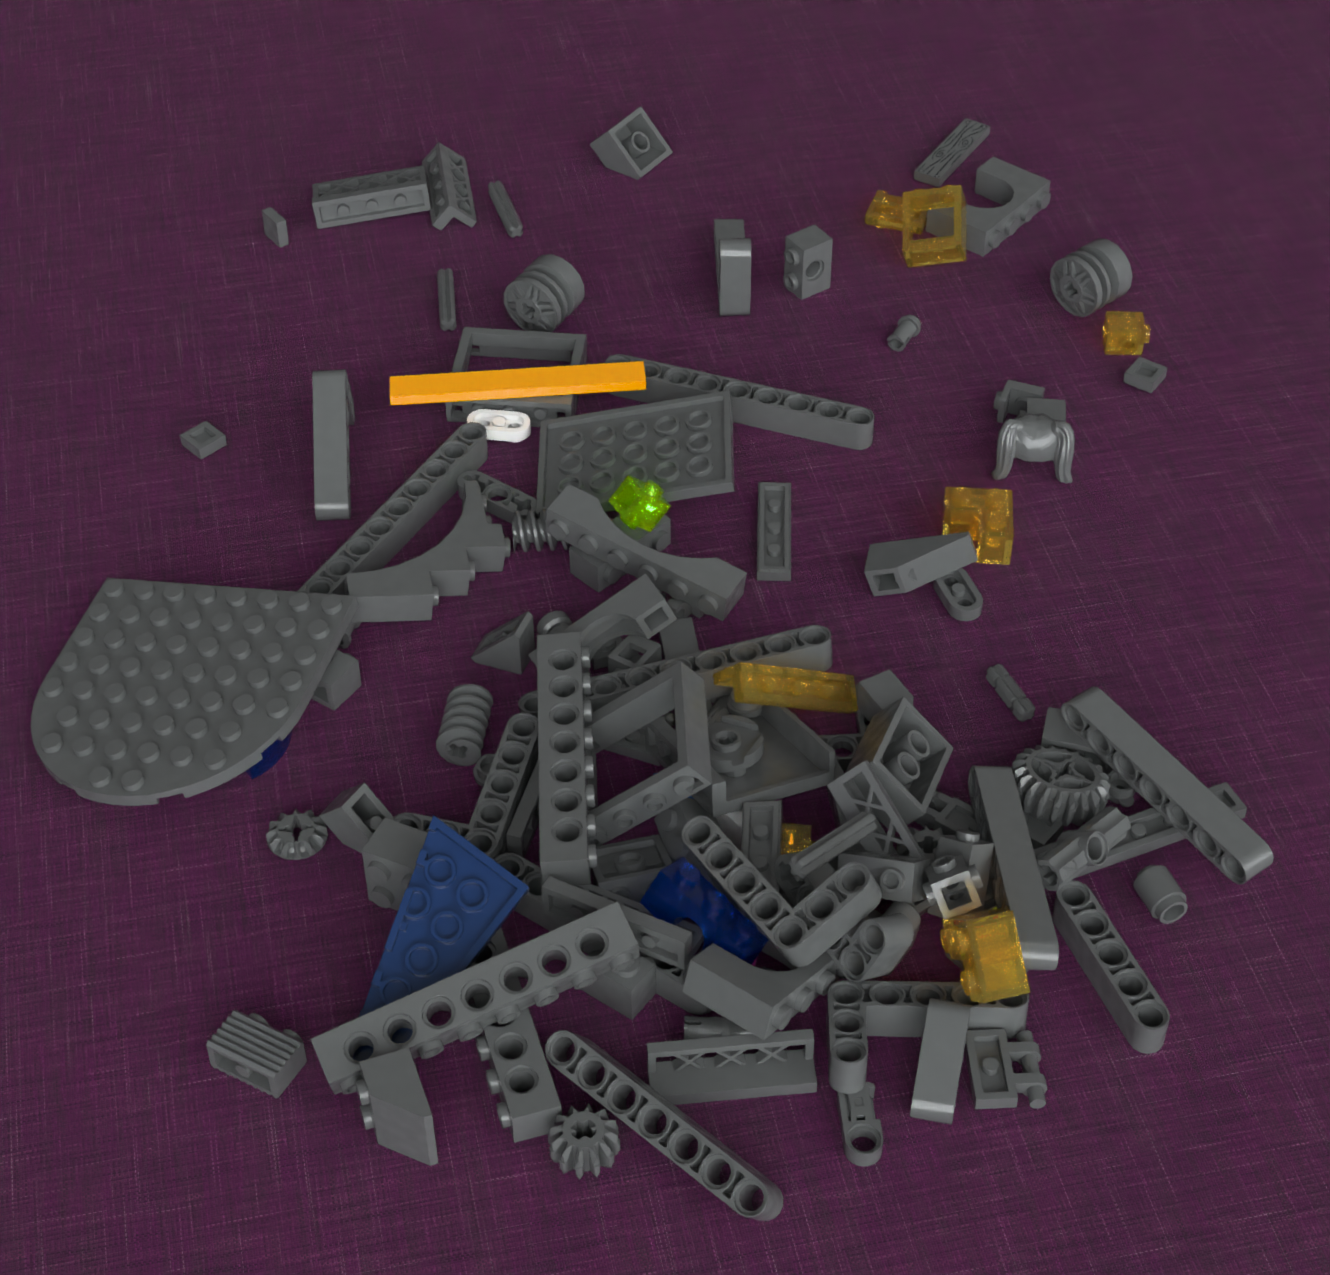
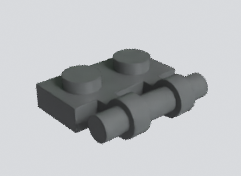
(992, 1073)

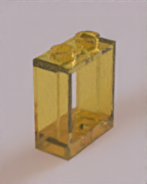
(937, 249)

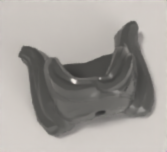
(1035, 440)

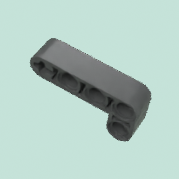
(870, 946)

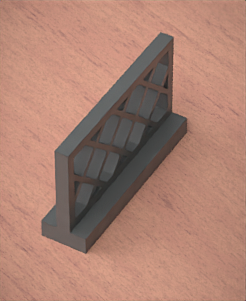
(369, 198)

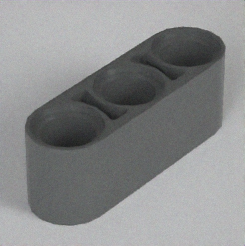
(940, 1061)

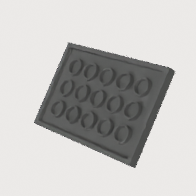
(673, 442)

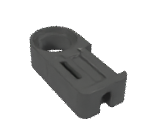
(859, 1120)

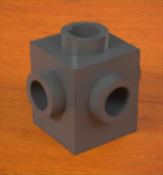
(952, 886)

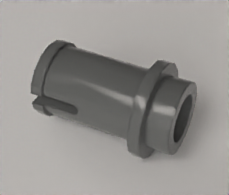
(907, 328)

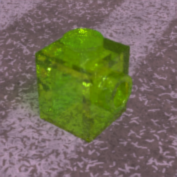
(639, 503)

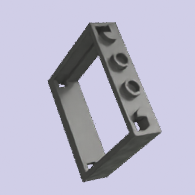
(519, 345)
(672, 689)

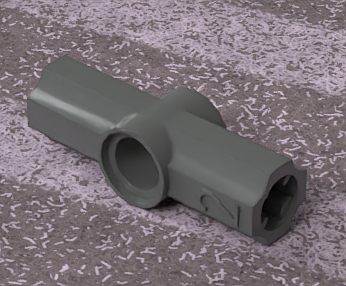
(1083, 848)

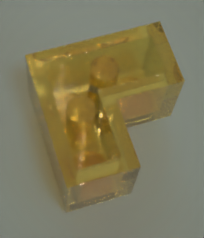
(987, 518)
(990, 954)

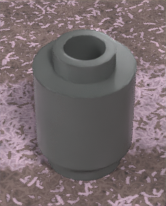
(1160, 893)

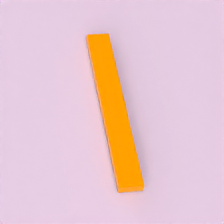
(517, 383)

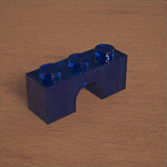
(685, 893)

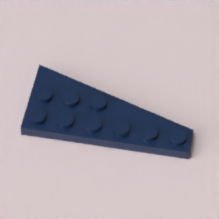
(443, 920)

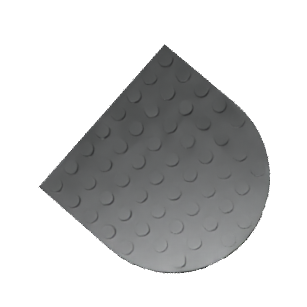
(180, 685)

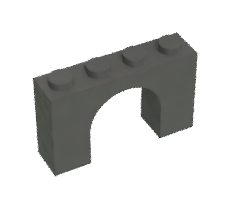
(1016, 189)
(755, 996)

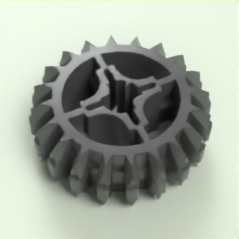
(1060, 785)

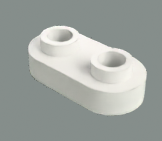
(502, 424)

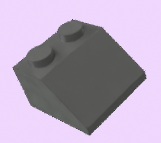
(632, 145)
(397, 1106)

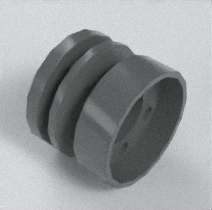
(1091, 277)
(544, 294)

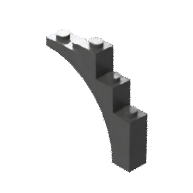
(414, 586)

